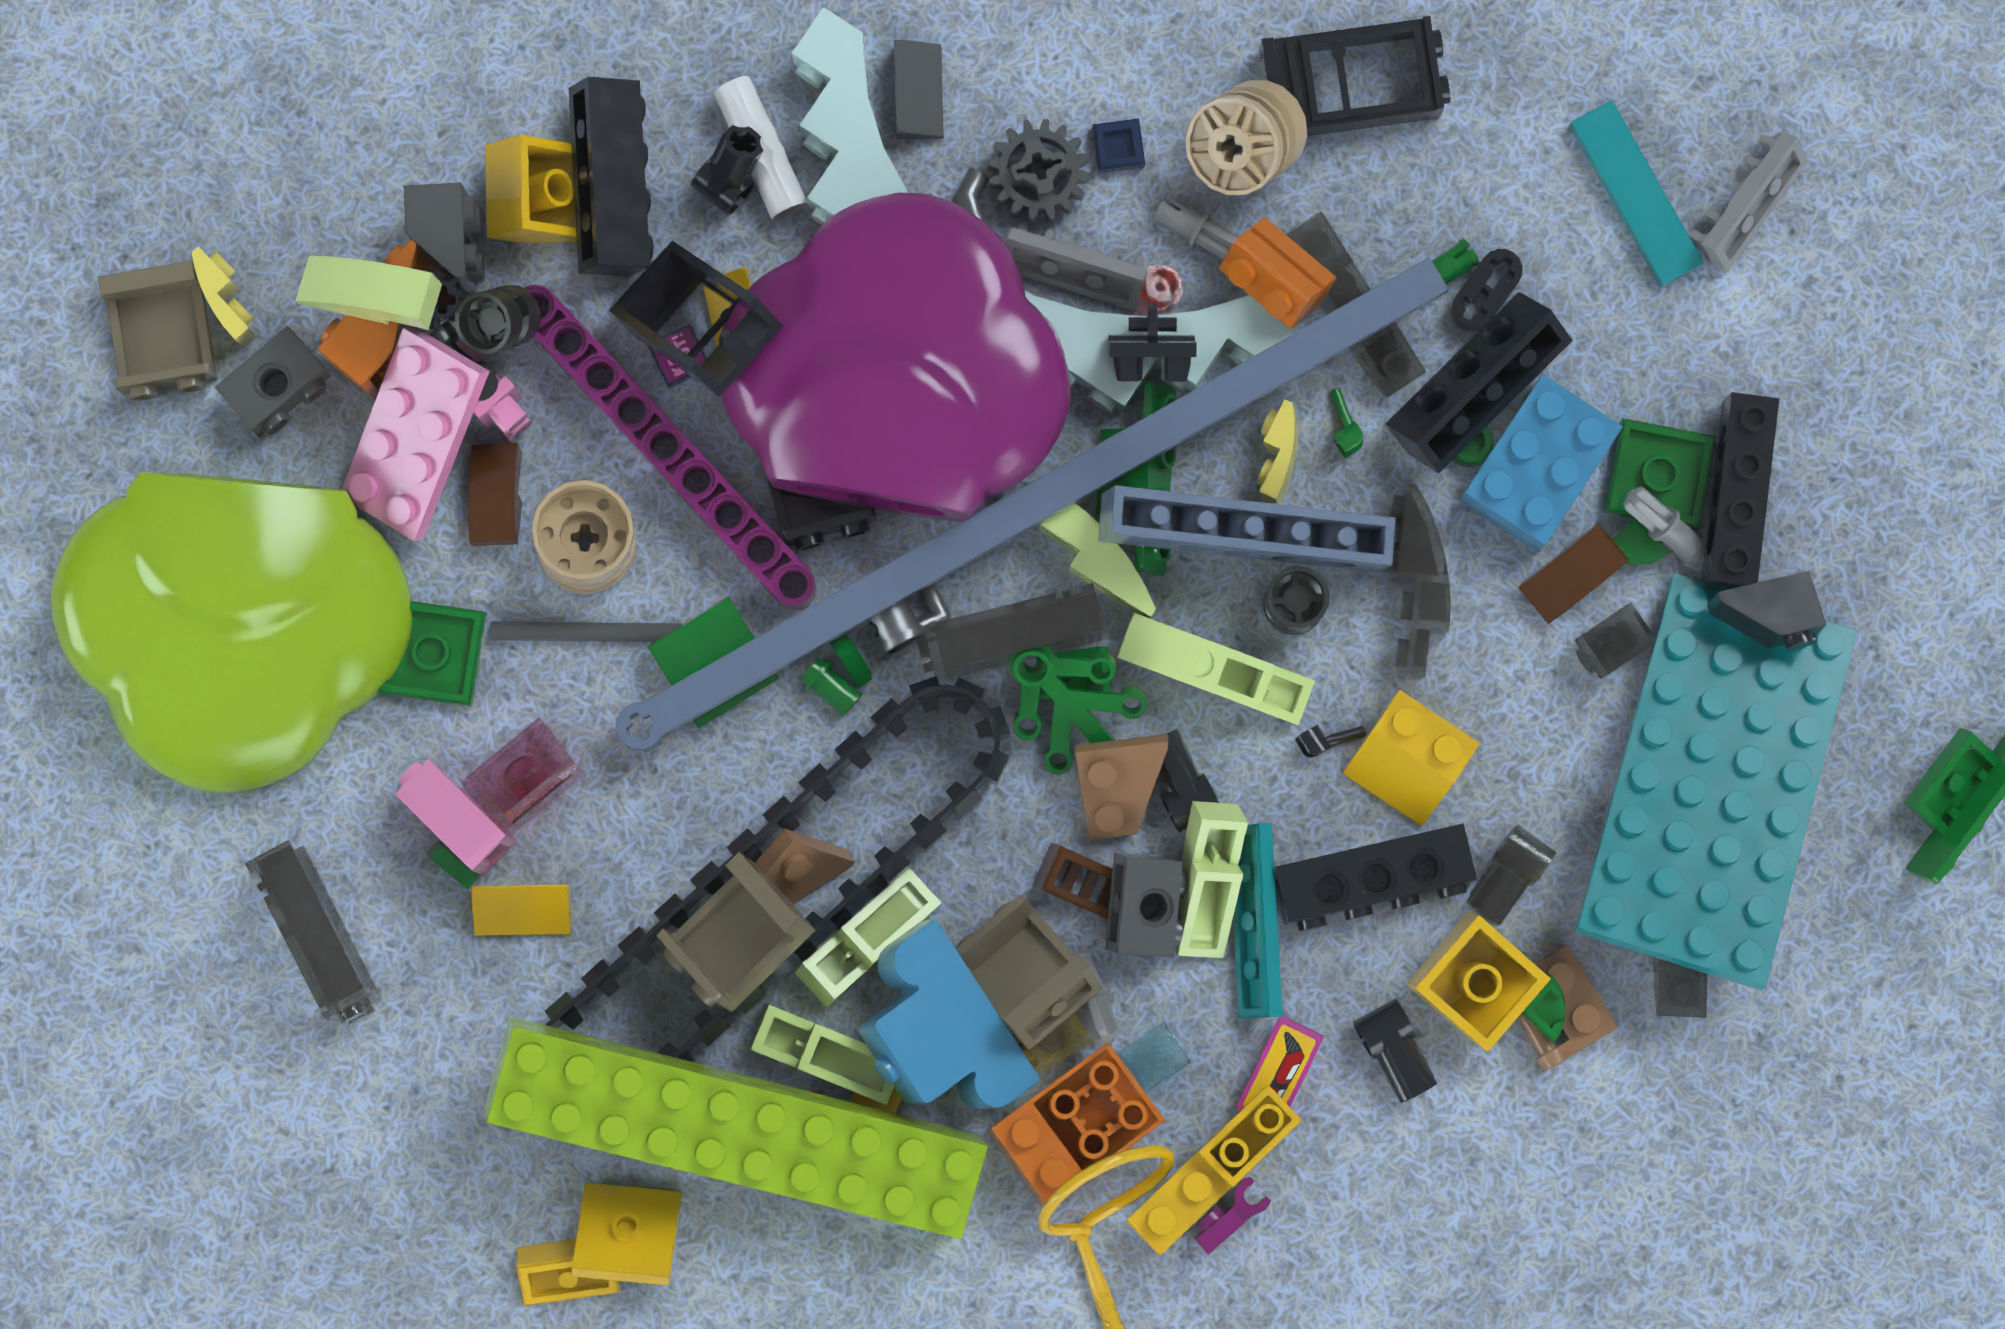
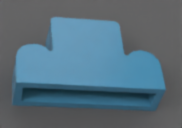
(942, 1028)

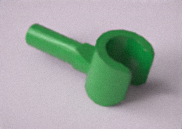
(1350, 437)

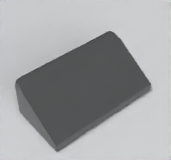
(918, 90)

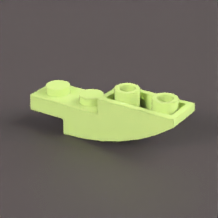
(1215, 668)

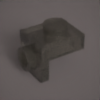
(1614, 641)

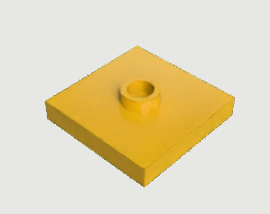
(626, 1234)

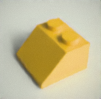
(530, 190)
(1411, 758)
(1478, 981)

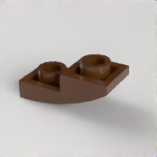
(493, 494)
(1573, 573)

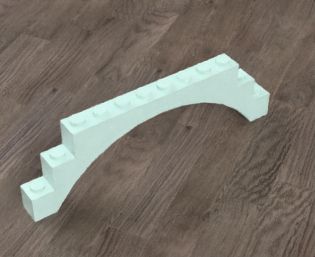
(846, 128)

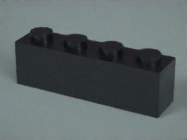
(610, 176)

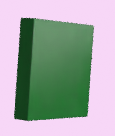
(1666, 463)
(700, 644)
(440, 655)

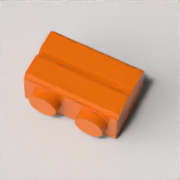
(1277, 273)

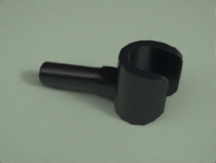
(1313, 741)

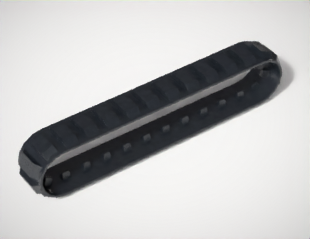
(782, 816)

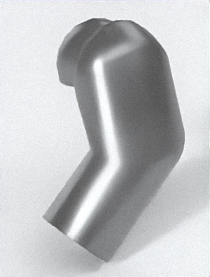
(970, 192)

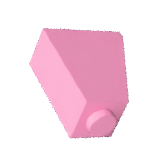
(453, 816)

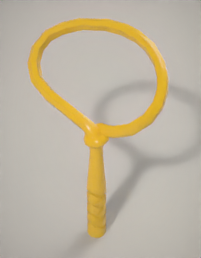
(1082, 1231)

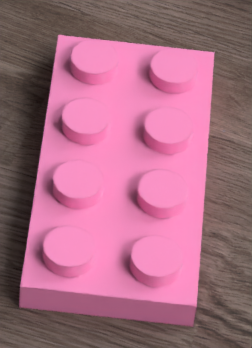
(414, 432)

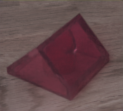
(525, 776)

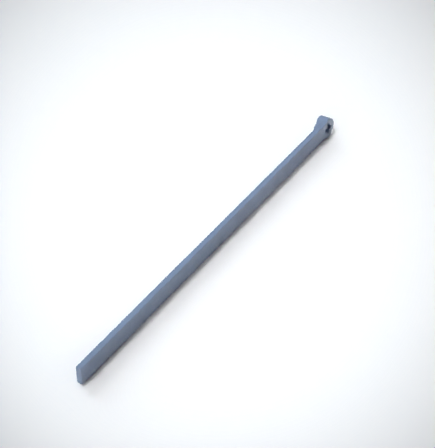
(1031, 504)

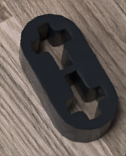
(1477, 284)

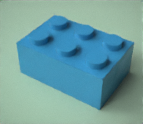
(1540, 463)

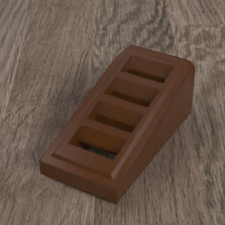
(1051, 867)

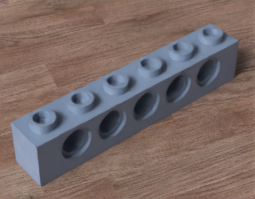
(1246, 529)

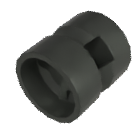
(497, 319)
(1296, 600)

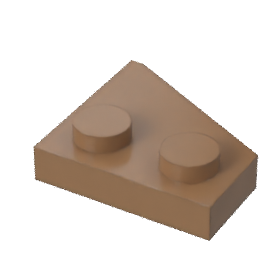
(1118, 782)
(802, 863)

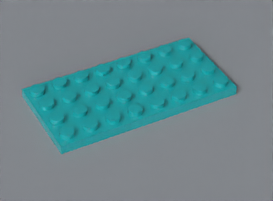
(1714, 791)

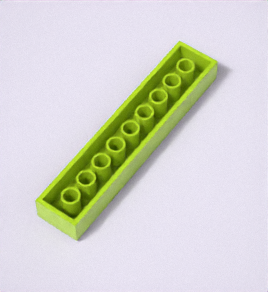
(734, 1128)

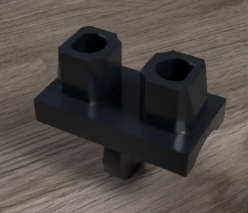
(1173, 349)

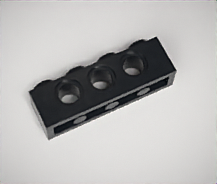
(1479, 382)
(1740, 490)
(1445, 847)

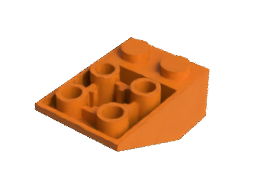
(365, 347)
(1076, 1123)

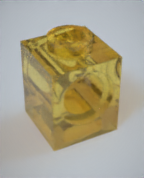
(1075, 1039)

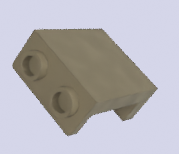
(159, 330)
(736, 936)
(1027, 971)

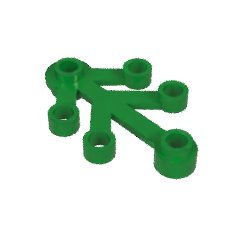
(1069, 703)

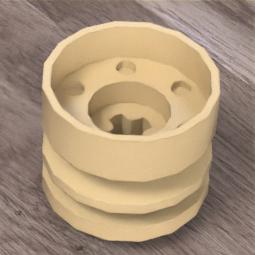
(1264, 123)
(563, 519)

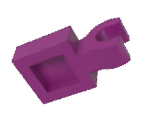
(1219, 1225)

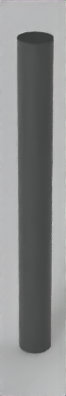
(580, 631)

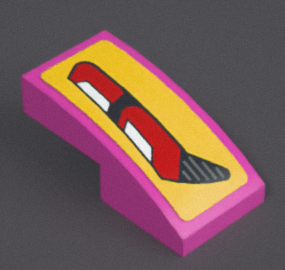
(1283, 1061)

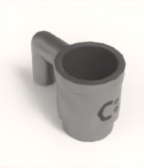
(899, 626)

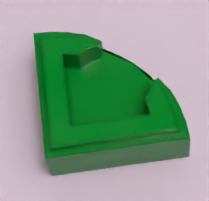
(1638, 545)
(852, 659)
(452, 864)
(1547, 1010)

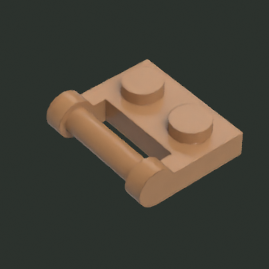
(1584, 1011)

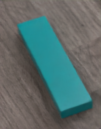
(1636, 194)
(1257, 928)

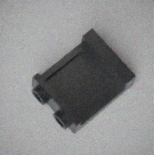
(808, 519)

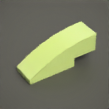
(370, 290)
(1099, 561)
(1213, 877)
(861, 940)
(819, 1052)

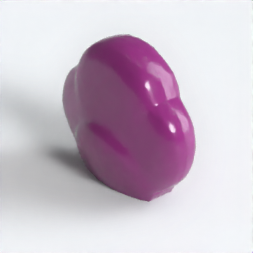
(901, 364)

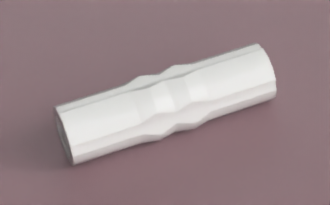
(773, 171)

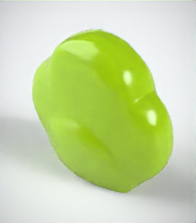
(230, 622)

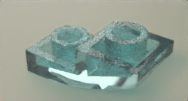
(1154, 1057)

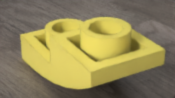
(214, 281)
(1282, 441)

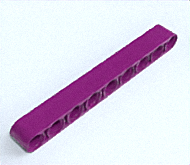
(684, 462)

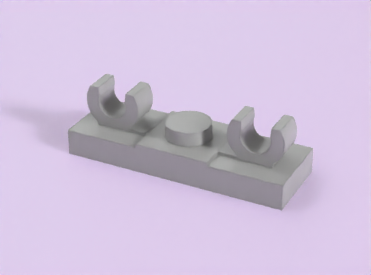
(1752, 200)
(1077, 267)

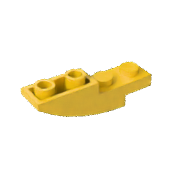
(1213, 1170)

